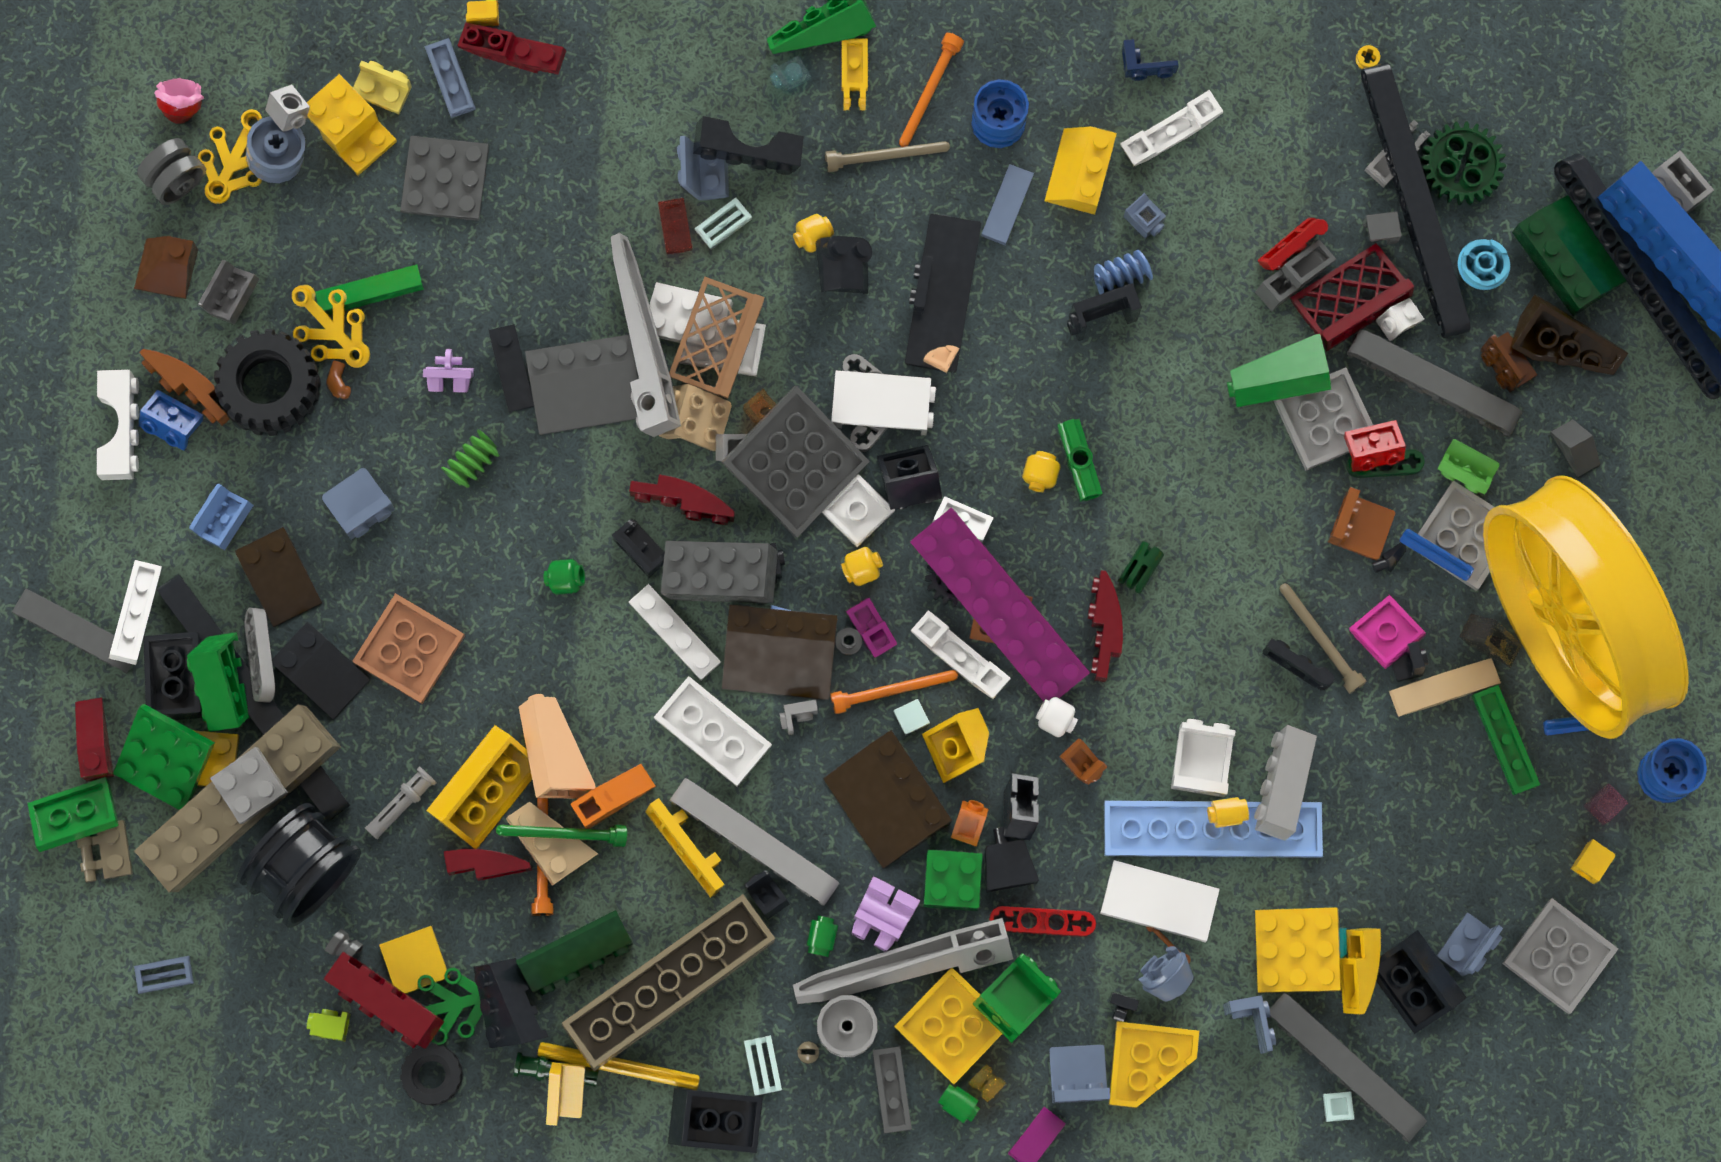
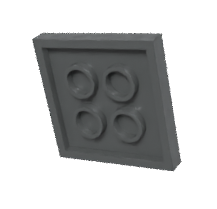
(444, 178)

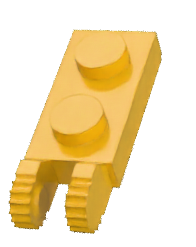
(855, 70)

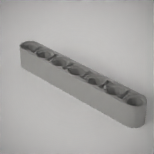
(754, 841)

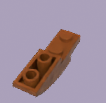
(179, 377)

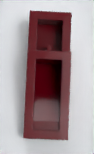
(485, 863)

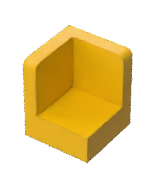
(483, 13)
(1593, 861)

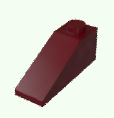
(92, 740)

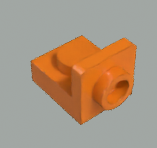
(970, 822)

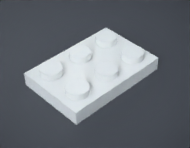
(672, 310)

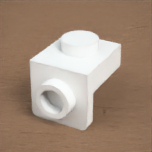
(1399, 319)

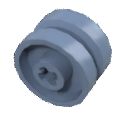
(273, 153)

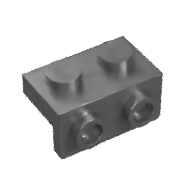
(228, 292)

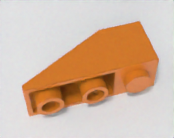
(612, 796)

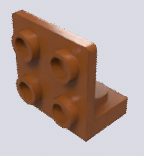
(1361, 526)

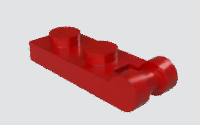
(1292, 243)

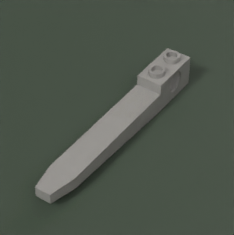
(654, 378)
(966, 948)

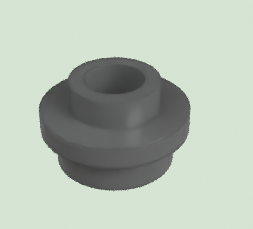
(848, 649)

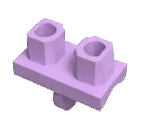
(436, 375)

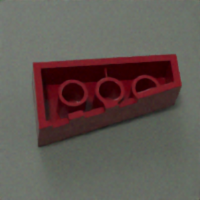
(384, 1000)

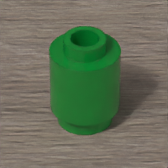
(822, 936)
(959, 1103)

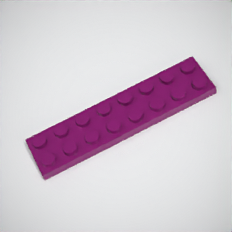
(999, 606)

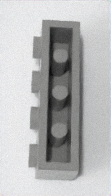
(1285, 782)

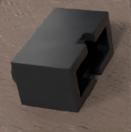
(1021, 806)

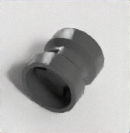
(342, 943)

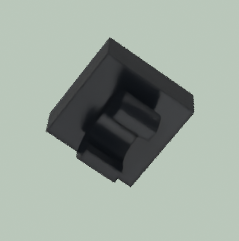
(1122, 1004)

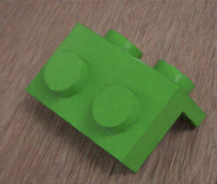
(1468, 467)

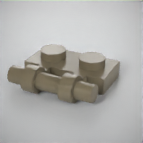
(113, 851)

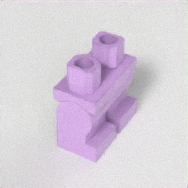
(882, 917)

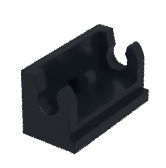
(639, 547)

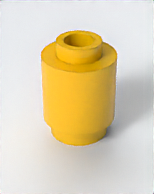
(1228, 812)

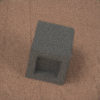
(1383, 227)

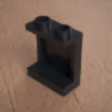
(1120, 299)

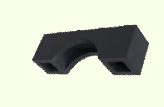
(716, 140)

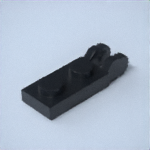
(1298, 664)

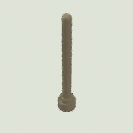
(837, 160)
(1351, 678)

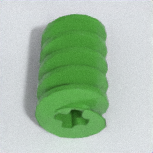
(471, 460)

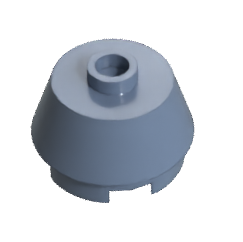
(1167, 975)

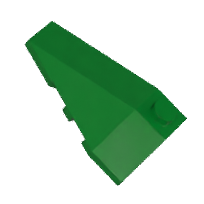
(831, 23)

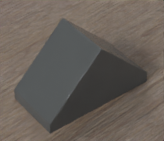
(1577, 447)

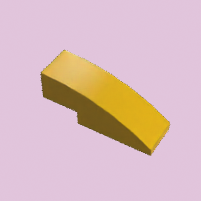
(1360, 969)

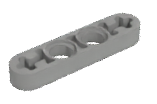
(259, 655)

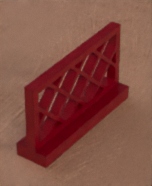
(1363, 315)

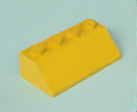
(483, 787)

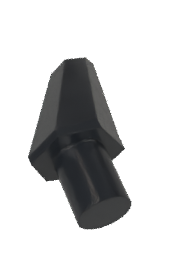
(1390, 558)

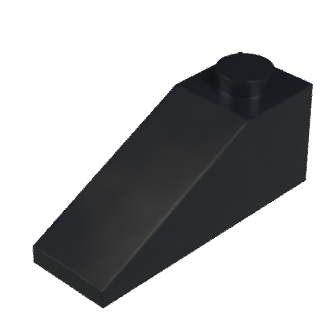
(511, 368)

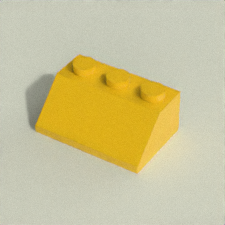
(1080, 168)

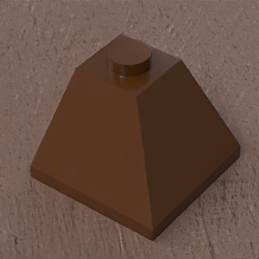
(167, 266)

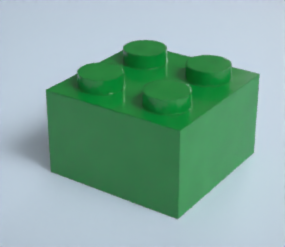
(952, 880)

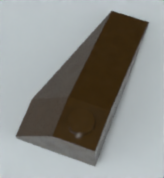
(1557, 337)

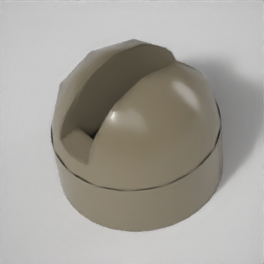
(807, 1058)

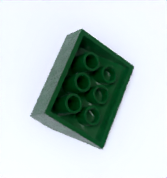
(1569, 255)

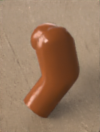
(335, 383)

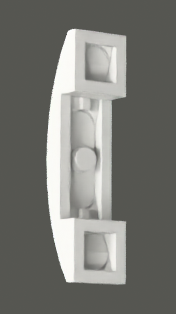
(1173, 129)
(959, 655)

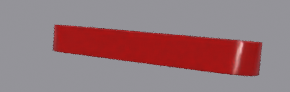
(1042, 917)

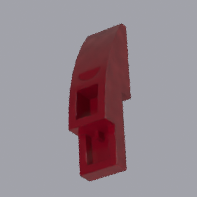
(511, 50)
(693, 499)
(1105, 615)

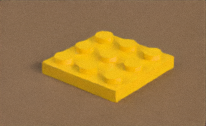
(1298, 950)
(949, 1026)

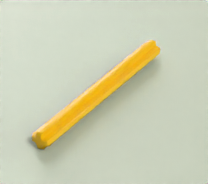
(622, 1067)

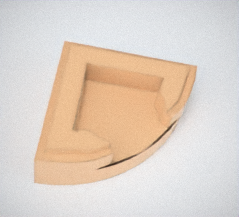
(942, 357)

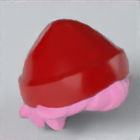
(179, 99)

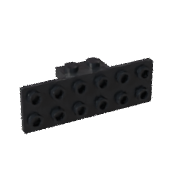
(942, 288)

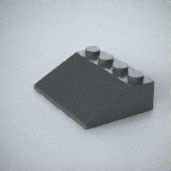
(582, 384)

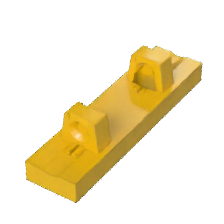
(699, 866)

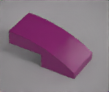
(871, 627)
(1037, 1137)

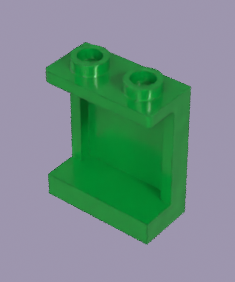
(1017, 997)

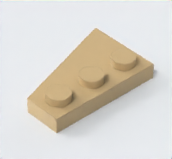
(553, 855)

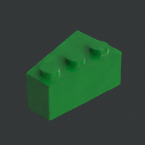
(217, 682)

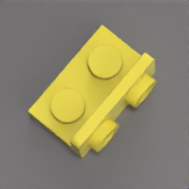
(382, 86)

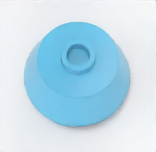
(1484, 264)

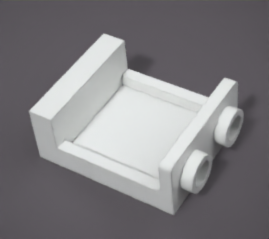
(1203, 758)

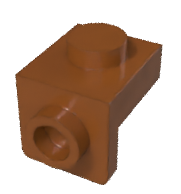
(1083, 762)

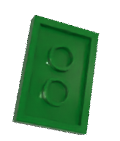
(72, 814)

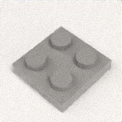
(248, 785)

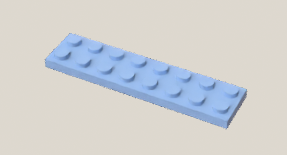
(1185, 831)

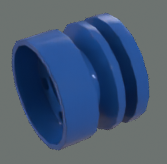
(1003, 100)
(1683, 762)

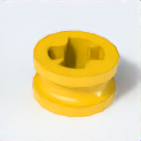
(1364, 50)

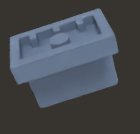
(700, 176)
(1468, 945)
(1260, 1011)
(1078, 1074)

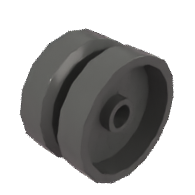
(171, 171)

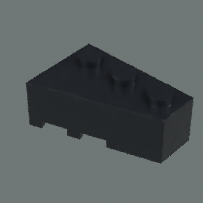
(505, 1005)

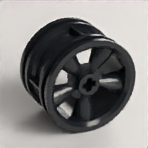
(298, 865)

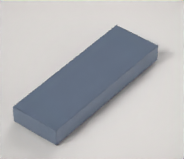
(450, 78)
(1007, 204)

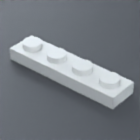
(135, 612)
(674, 632)

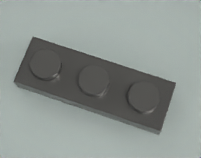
(892, 1090)

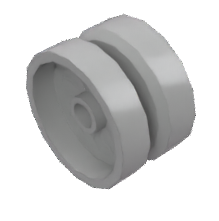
(843, 1042)

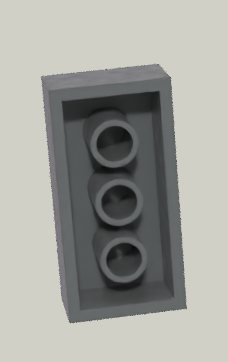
(719, 571)

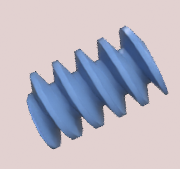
(1121, 271)

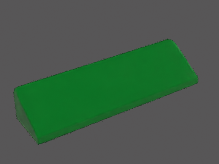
(373, 289)

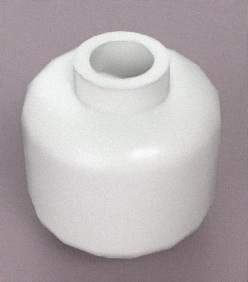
(1056, 717)

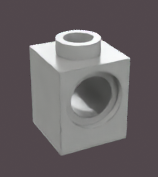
(287, 108)

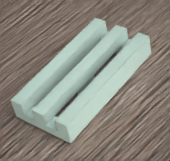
(706, 236)
(767, 1089)

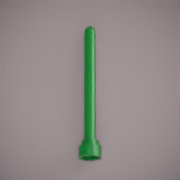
(614, 835)

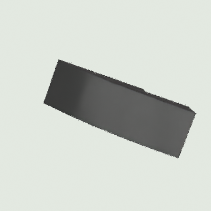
(1295, 275)

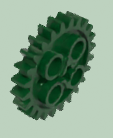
(1485, 171)

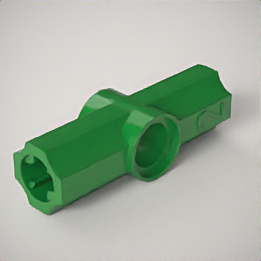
(1076, 444)

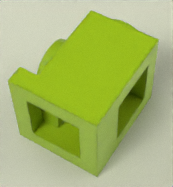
(329, 1025)

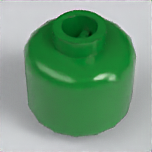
(564, 576)

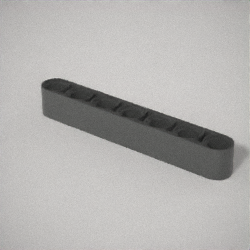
(1435, 381)
(1347, 1066)

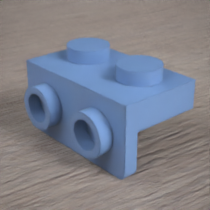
(220, 517)

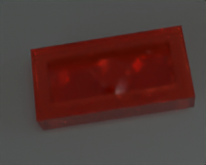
(675, 226)

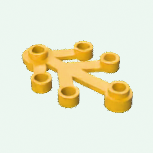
(231, 162)
(333, 328)

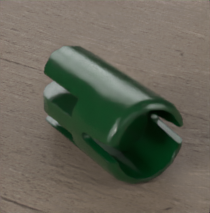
(1143, 559)

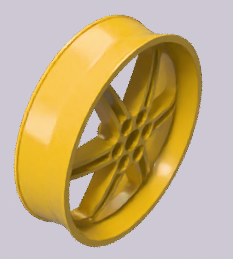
(1586, 606)

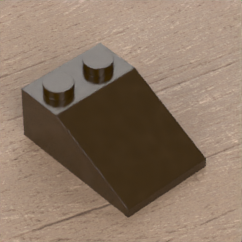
(278, 576)

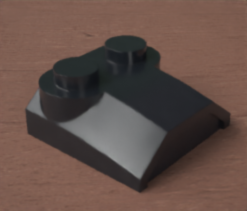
(843, 264)

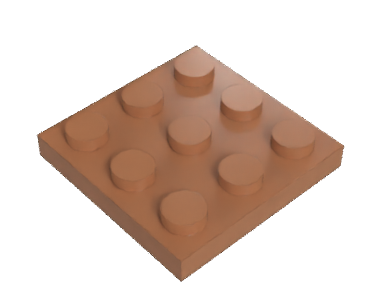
(408, 648)

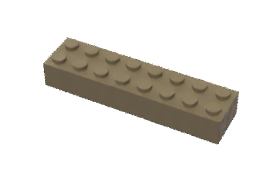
(207, 824)
(668, 982)

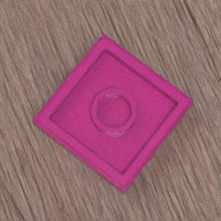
(1387, 631)

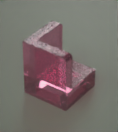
(1605, 804)

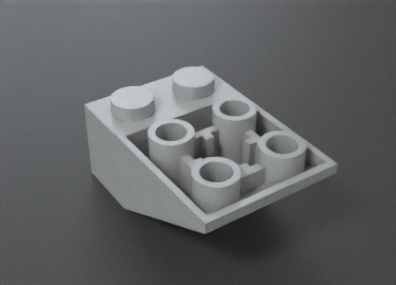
(1683, 181)

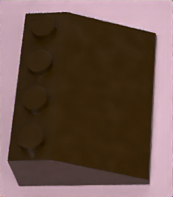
(779, 652)
(887, 799)

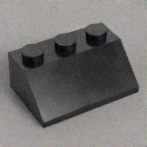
(1417, 982)

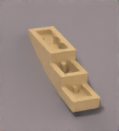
(1444, 687)

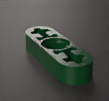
(1405, 468)

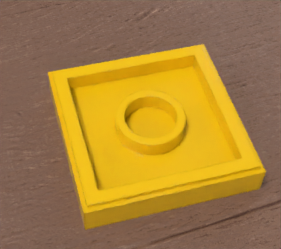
(413, 957)

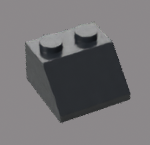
(909, 477)

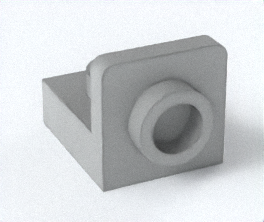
(802, 711)

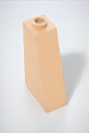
(552, 751)

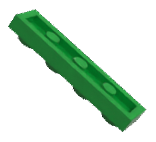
(1505, 740)

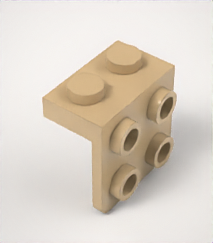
(700, 416)

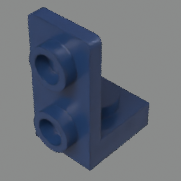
(1139, 71)

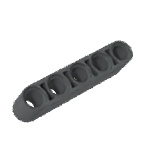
(68, 627)

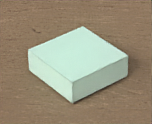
(911, 717)
(1338, 1106)

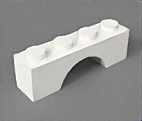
(117, 457)

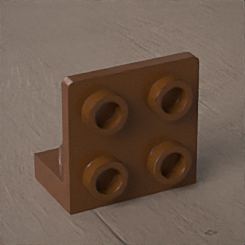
(1509, 364)

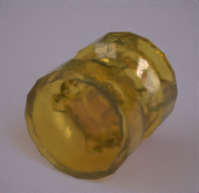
(990, 1089)

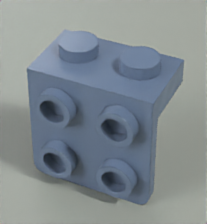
(358, 503)

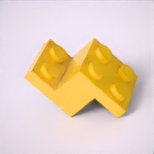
(349, 125)

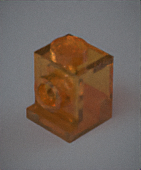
(756, 404)

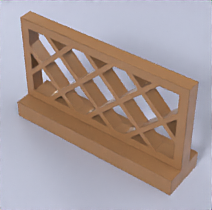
(738, 345)

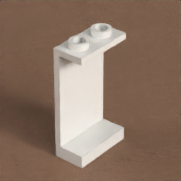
(882, 401)

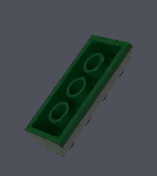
(574, 953)

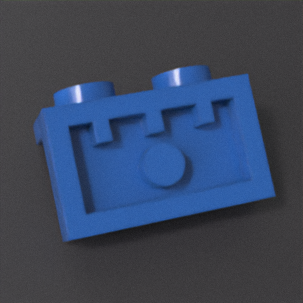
(169, 419)

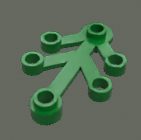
(454, 1004)

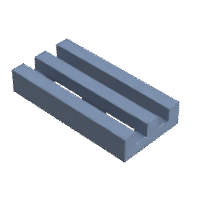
(187, 970)

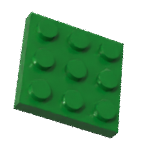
(163, 757)

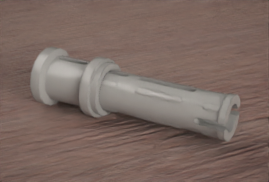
(409, 793)

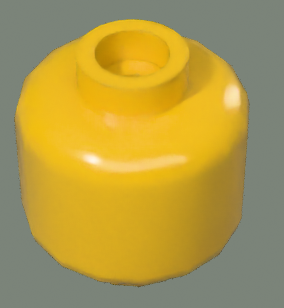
(811, 230)
(1041, 471)
(862, 566)

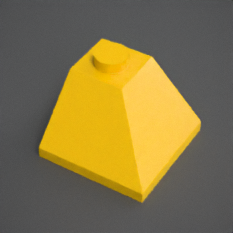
(958, 743)

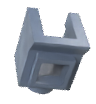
(1145, 216)

